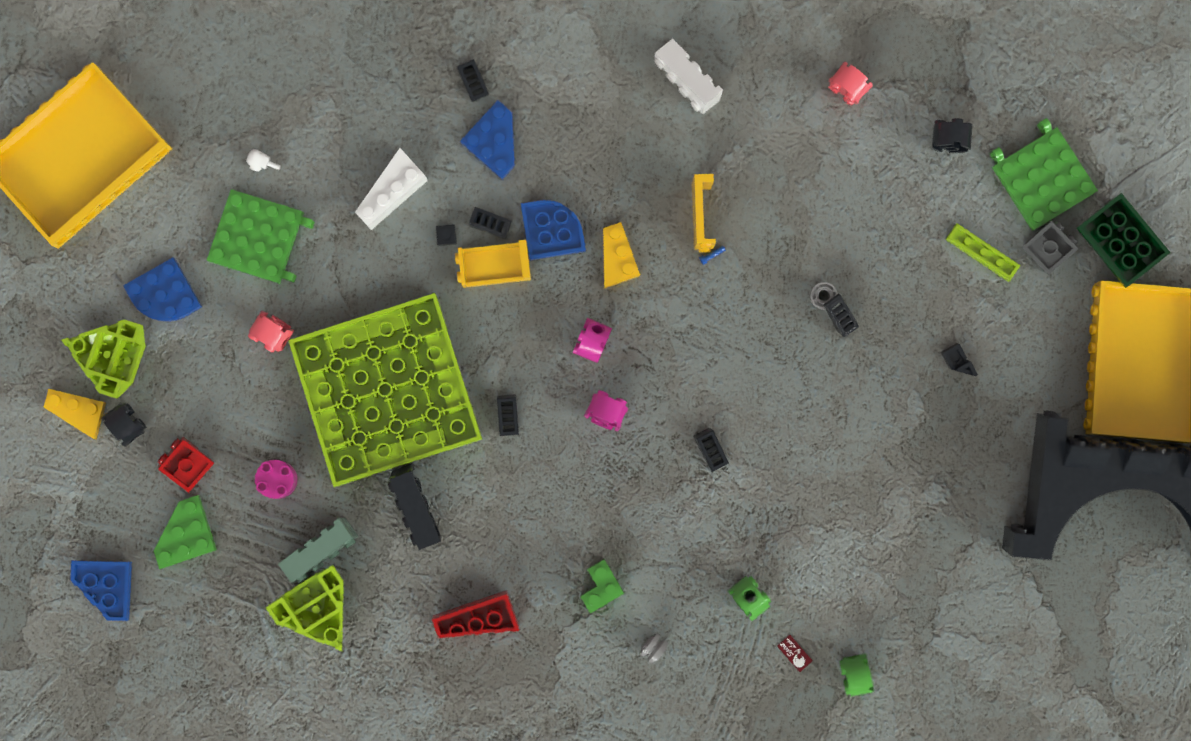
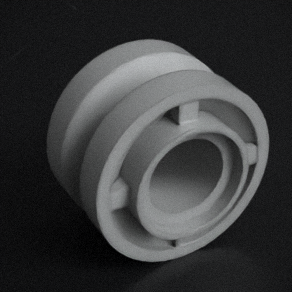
(823, 286)
(653, 648)

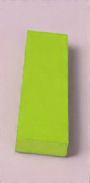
(982, 252)

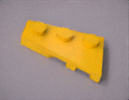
(618, 257)
(76, 410)

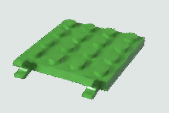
(1043, 177)
(257, 237)

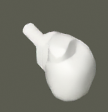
(259, 160)

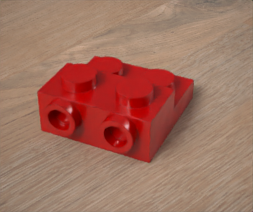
(184, 464)

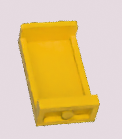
(700, 183)
(493, 264)

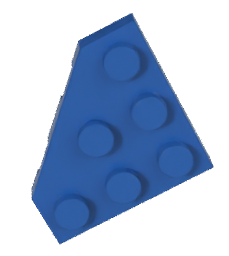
(493, 140)
(105, 586)

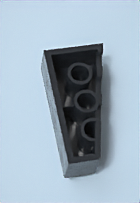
(414, 507)

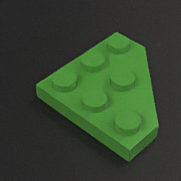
(185, 534)

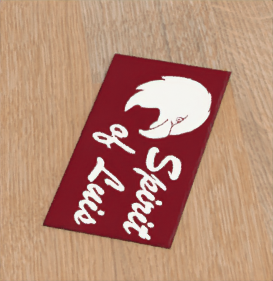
(794, 653)

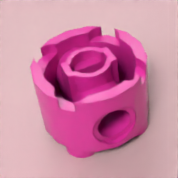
(592, 340)
(606, 411)
(275, 479)

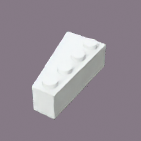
(688, 76)
(391, 189)

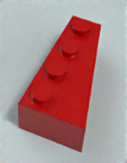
(478, 617)

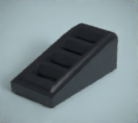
(467, 65)
(472, 223)
(848, 324)
(507, 398)
(702, 435)

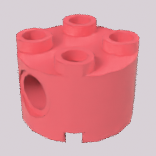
(849, 83)
(270, 331)

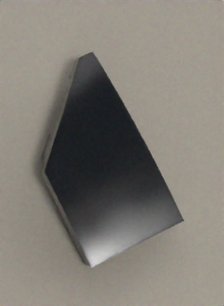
(957, 360)

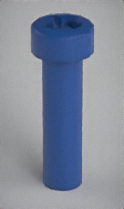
(703, 259)

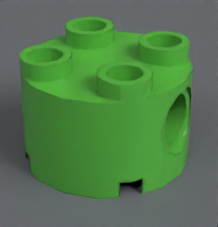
(747, 586)
(858, 675)

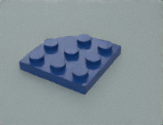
(551, 230)
(163, 293)

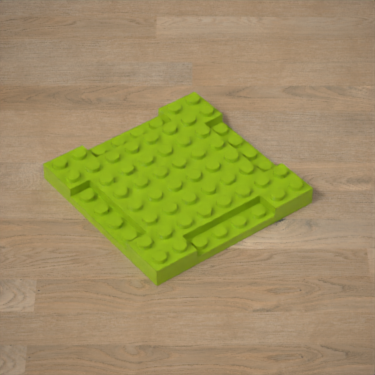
(385, 390)

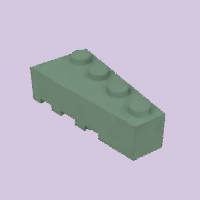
(318, 550)

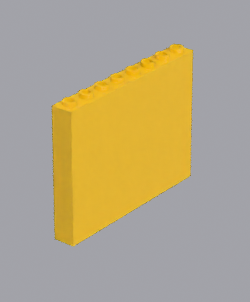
(77, 155)
(1139, 363)

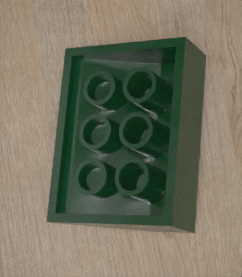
(1123, 240)

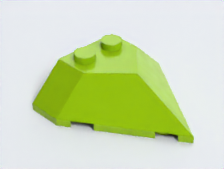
(109, 355)
(313, 608)

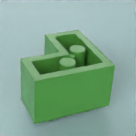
(606, 589)

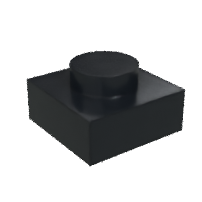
(446, 235)

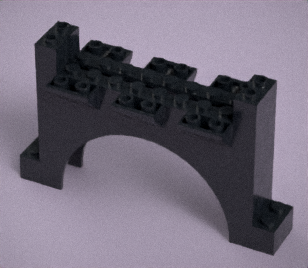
(1078, 469)

